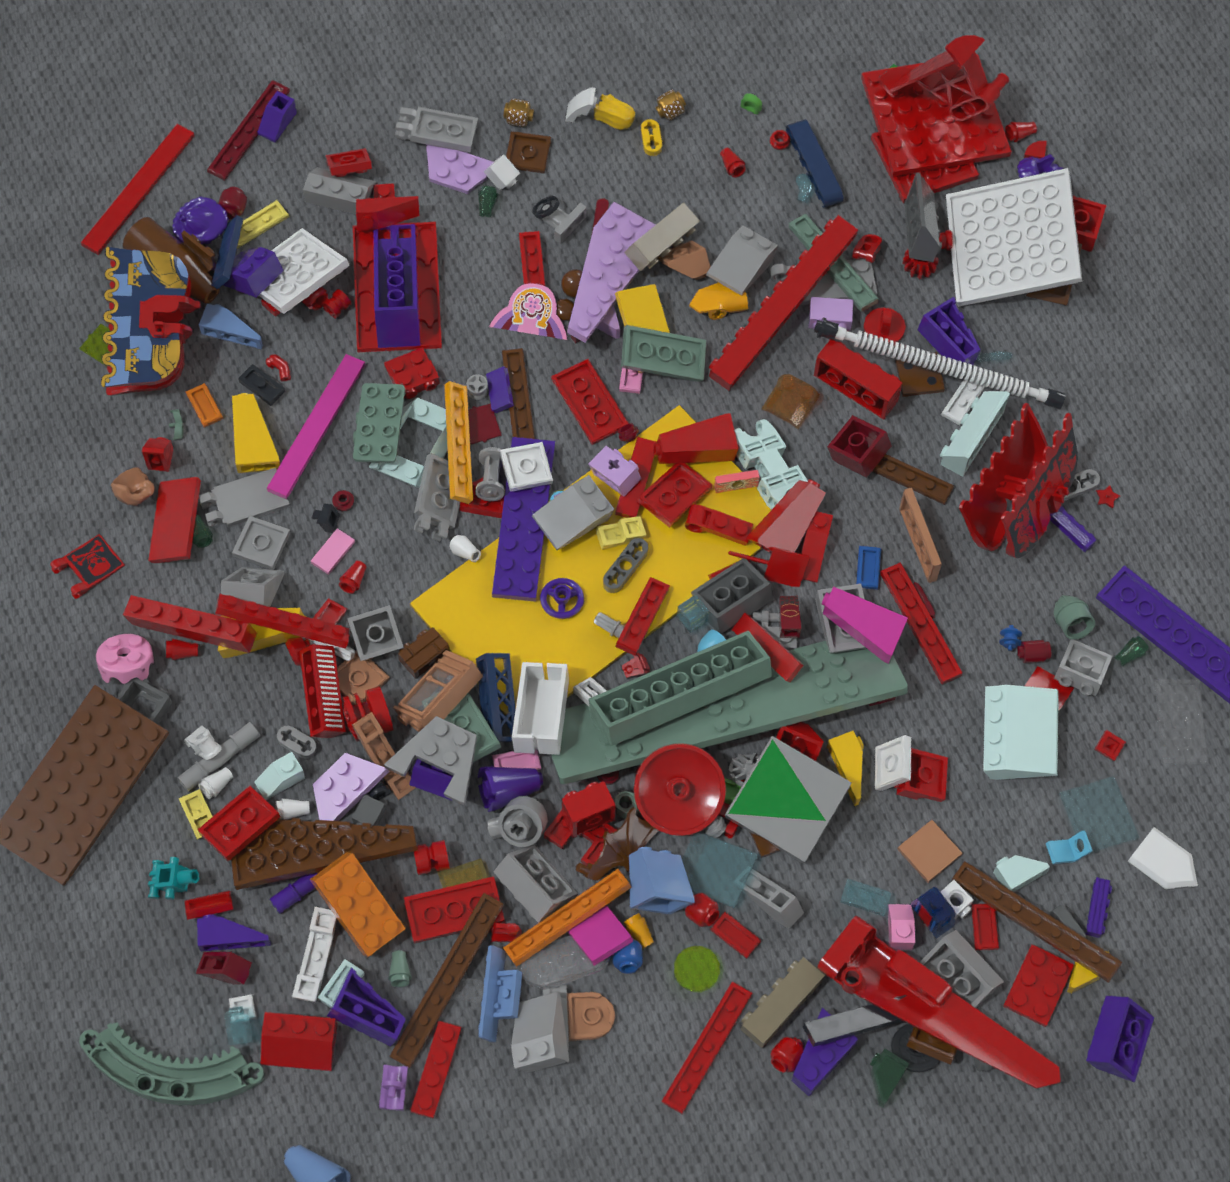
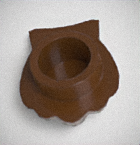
(564, 309)

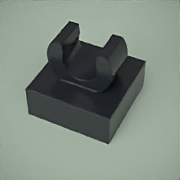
(327, 517)

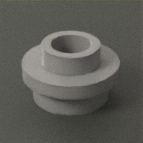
(716, 828)

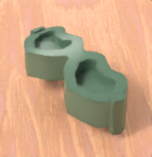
(178, 431)

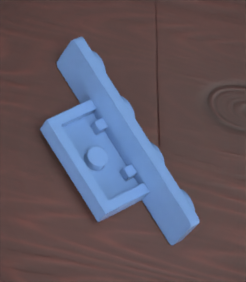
(500, 994)

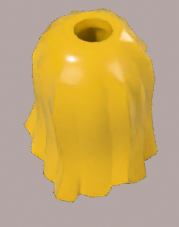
(614, 112)

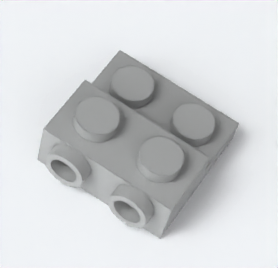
(1083, 668)

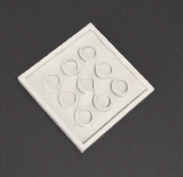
(306, 268)

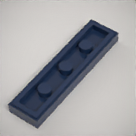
(227, 252)

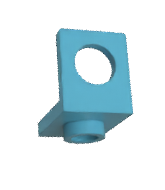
(1066, 850)

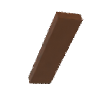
(914, 478)

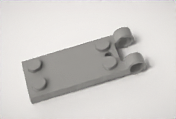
(827, 286)

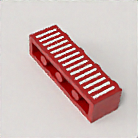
(322, 691)

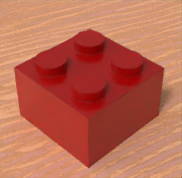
(588, 808)

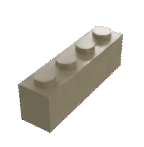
(661, 237)
(782, 1002)

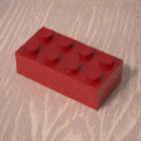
(857, 378)

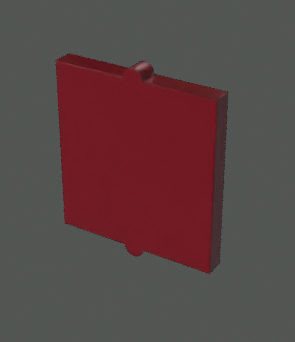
(482, 424)

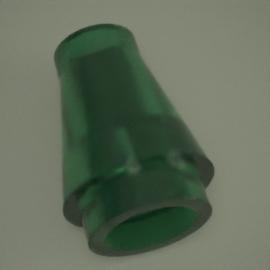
(487, 198)
(202, 535)
(1132, 650)

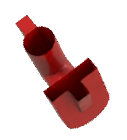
(505, 932)

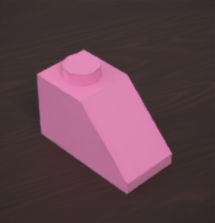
(901, 927)

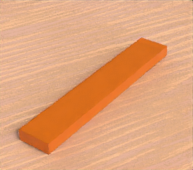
(567, 917)

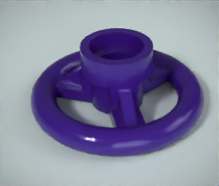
(562, 589)

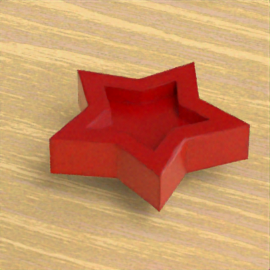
(1107, 496)

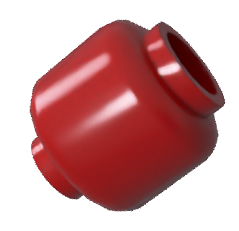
(703, 911)
(787, 1054)

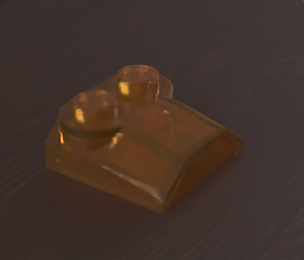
(791, 400)

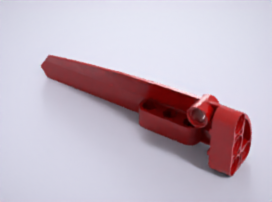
(929, 1003)

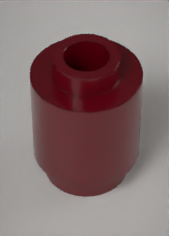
(1034, 651)

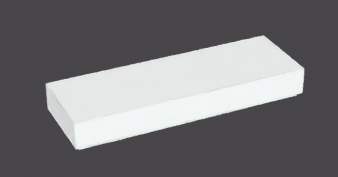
(962, 401)

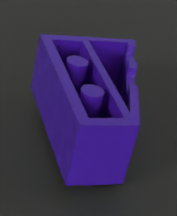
(948, 333)
(365, 1010)
(820, 1061)

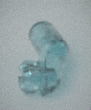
(804, 185)

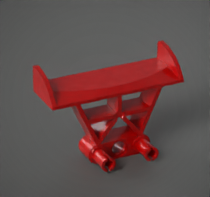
(951, 82)

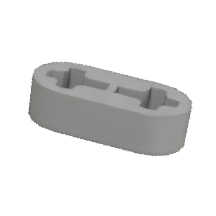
(299, 737)

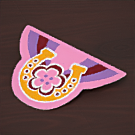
(532, 312)

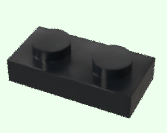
(261, 385)

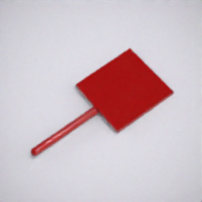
(782, 567)

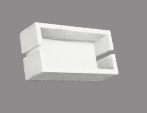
(540, 708)

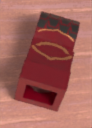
(789, 617)

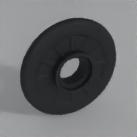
(917, 1061)

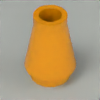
(639, 930)

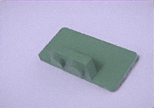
(378, 423)

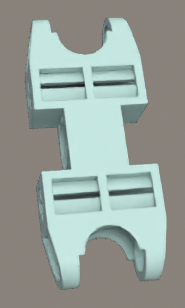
(766, 456)

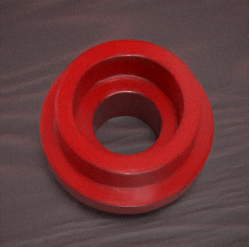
(780, 134)

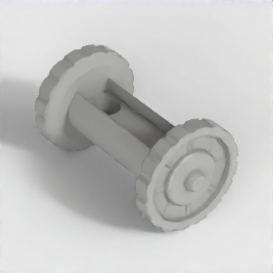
(490, 488)

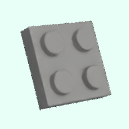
(261, 542)

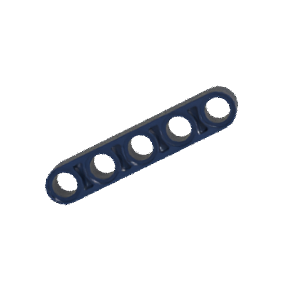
(815, 163)

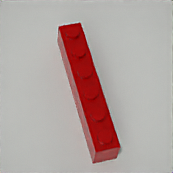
(190, 624)

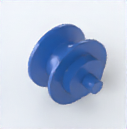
(1010, 637)

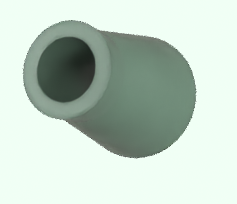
(399, 970)

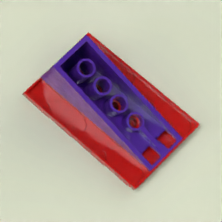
(397, 288)

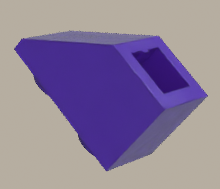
(277, 116)

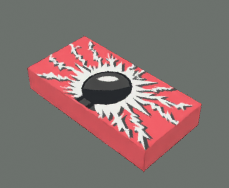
(736, 481)

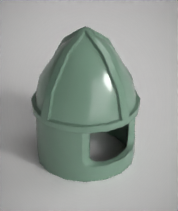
(1072, 611)

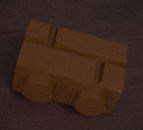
(423, 652)

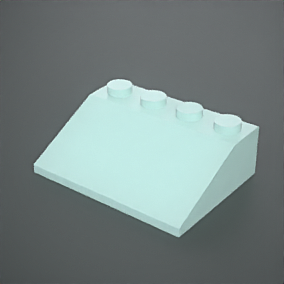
(1020, 732)

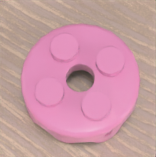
(125, 668)

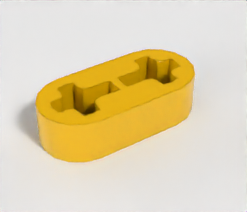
(646, 138)

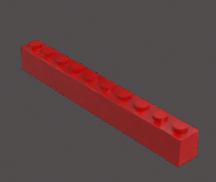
(783, 302)

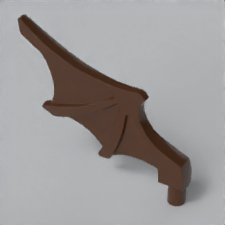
(618, 846)

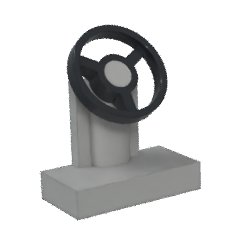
(558, 219)

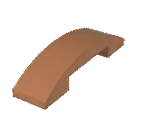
(380, 752)

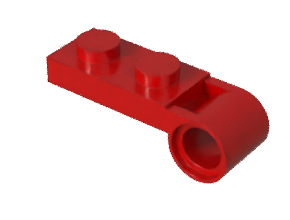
(718, 523)

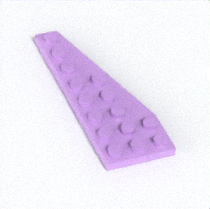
(606, 268)

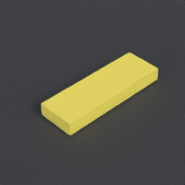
(261, 222)

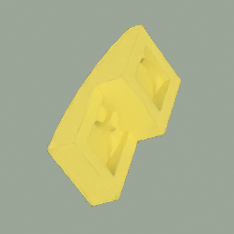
(621, 532)
(196, 810)

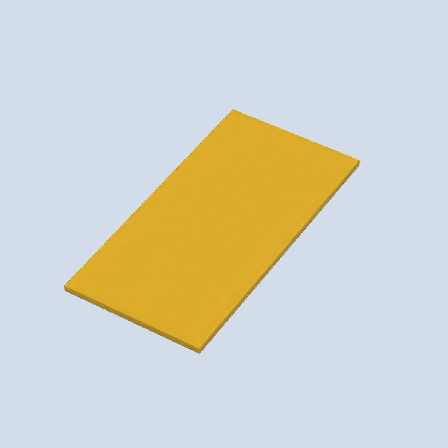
(478, 624)

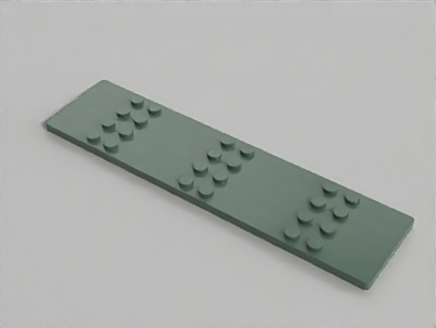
(820, 688)

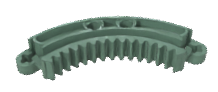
(203, 1082)

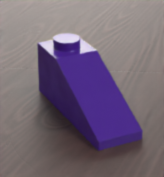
(223, 934)

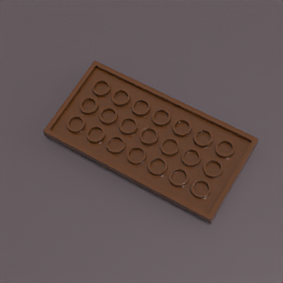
(80, 784)

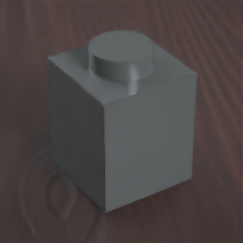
(369, 811)

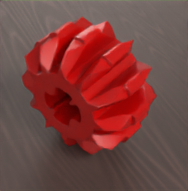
(919, 267)

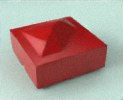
(1109, 745)

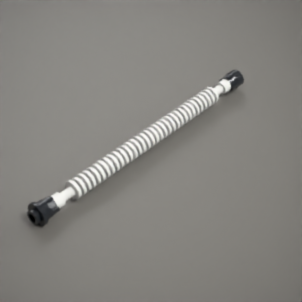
(1020, 388)

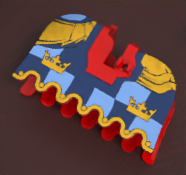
(145, 295)

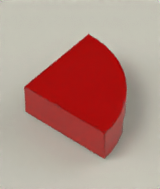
(1036, 150)

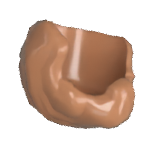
(132, 487)

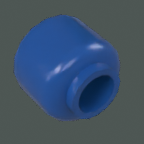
(628, 958)

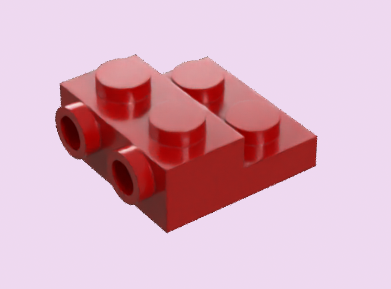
(413, 372)
(927, 777)

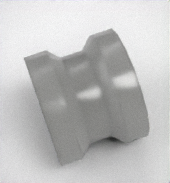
(477, 381)

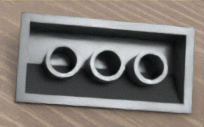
(922, 221)

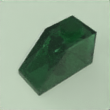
(886, 1074)

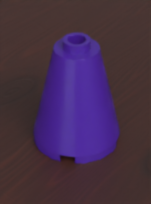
(506, 783)

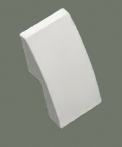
(581, 104)

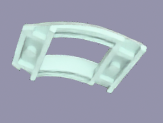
(429, 415)

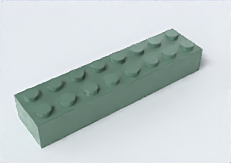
(680, 688)

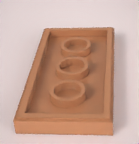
(920, 535)

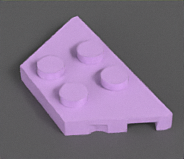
(456, 168)
(345, 785)

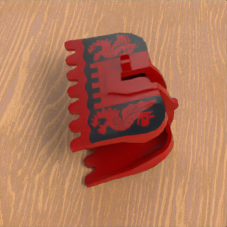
(1030, 477)

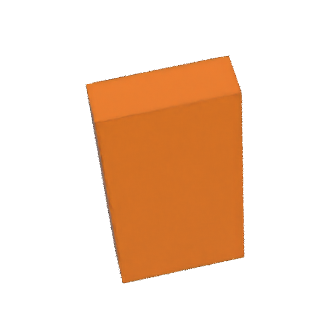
(204, 405)

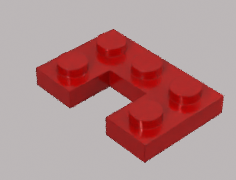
(559, 834)

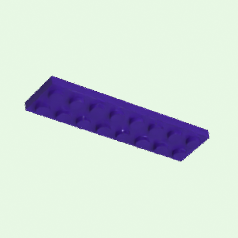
(521, 537)
(1169, 629)

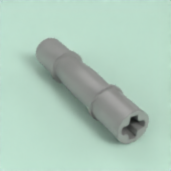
(229, 748)

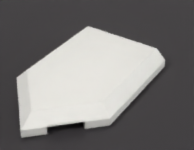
(1164, 861)

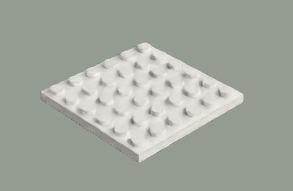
(1013, 237)

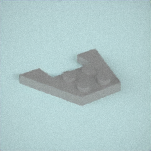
(443, 747)

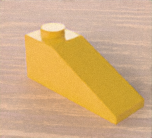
(847, 756)

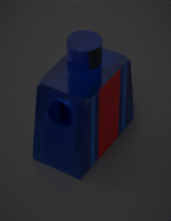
(934, 910)

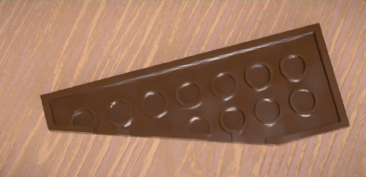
(308, 847)

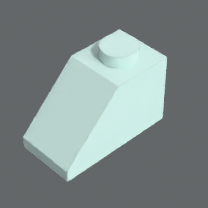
(279, 776)
(1019, 871)

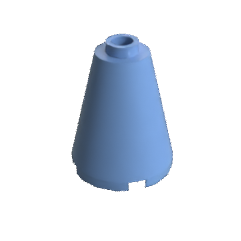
(311, 1167)

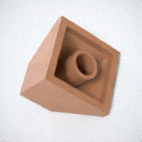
(688, 259)

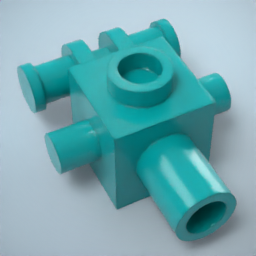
(170, 878)

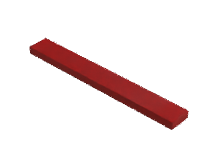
(137, 189)

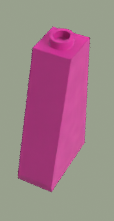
(865, 621)

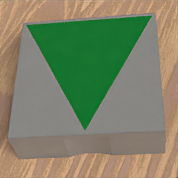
(788, 799)

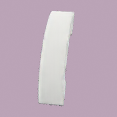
(316, 955)

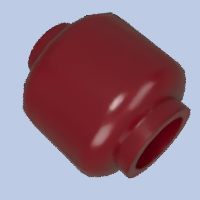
(233, 201)

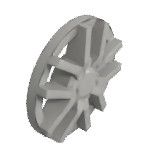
(741, 769)

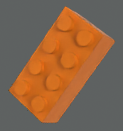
(357, 904)

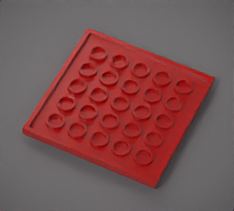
(922, 133)

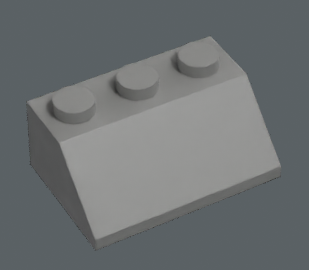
(336, 192)
(534, 882)
(962, 969)

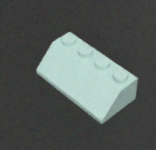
(974, 431)

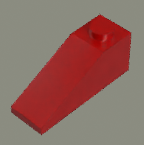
(383, 212)
(815, 544)

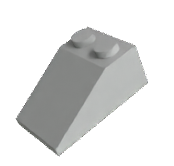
(742, 260)
(573, 513)
(253, 584)
(837, 638)
(539, 1034)

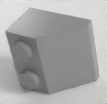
(374, 633)

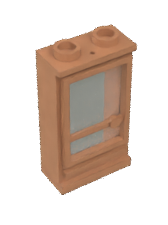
(438, 691)

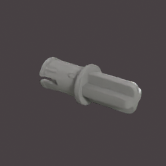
(613, 627)

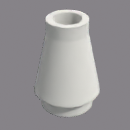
(464, 548)
(213, 784)
(292, 808)

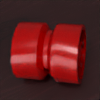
(431, 857)

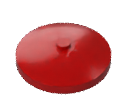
(679, 789)

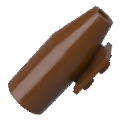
(199, 260)

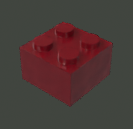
(859, 446)

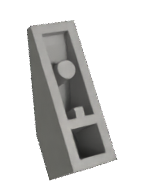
(773, 899)

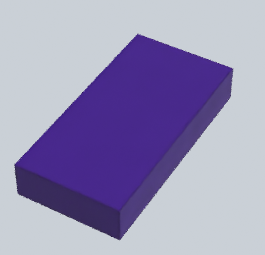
(499, 389)

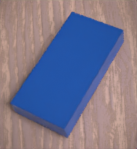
(868, 567)

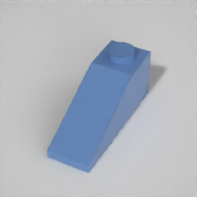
(224, 325)

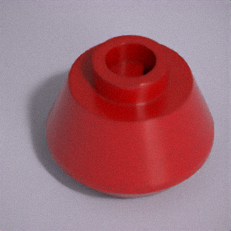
(294, 645)

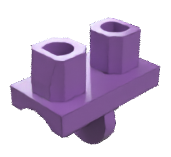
(393, 1088)

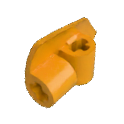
(718, 301)

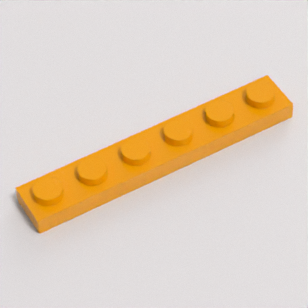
(458, 442)

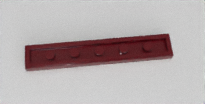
(244, 134)

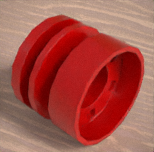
(374, 703)

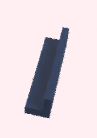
(489, 693)

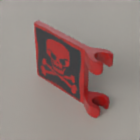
(91, 564)

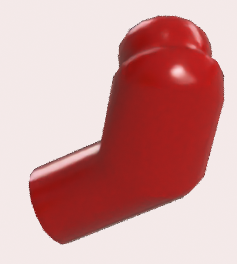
(283, 367)

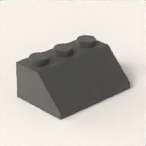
(732, 594)

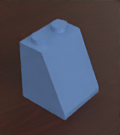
(658, 881)

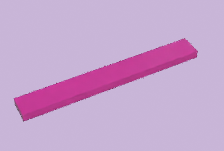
(315, 426)

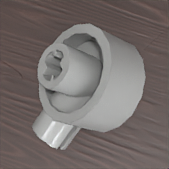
(520, 822)

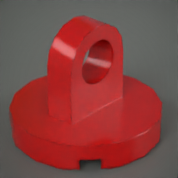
(885, 323)

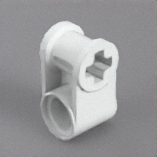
(203, 743)

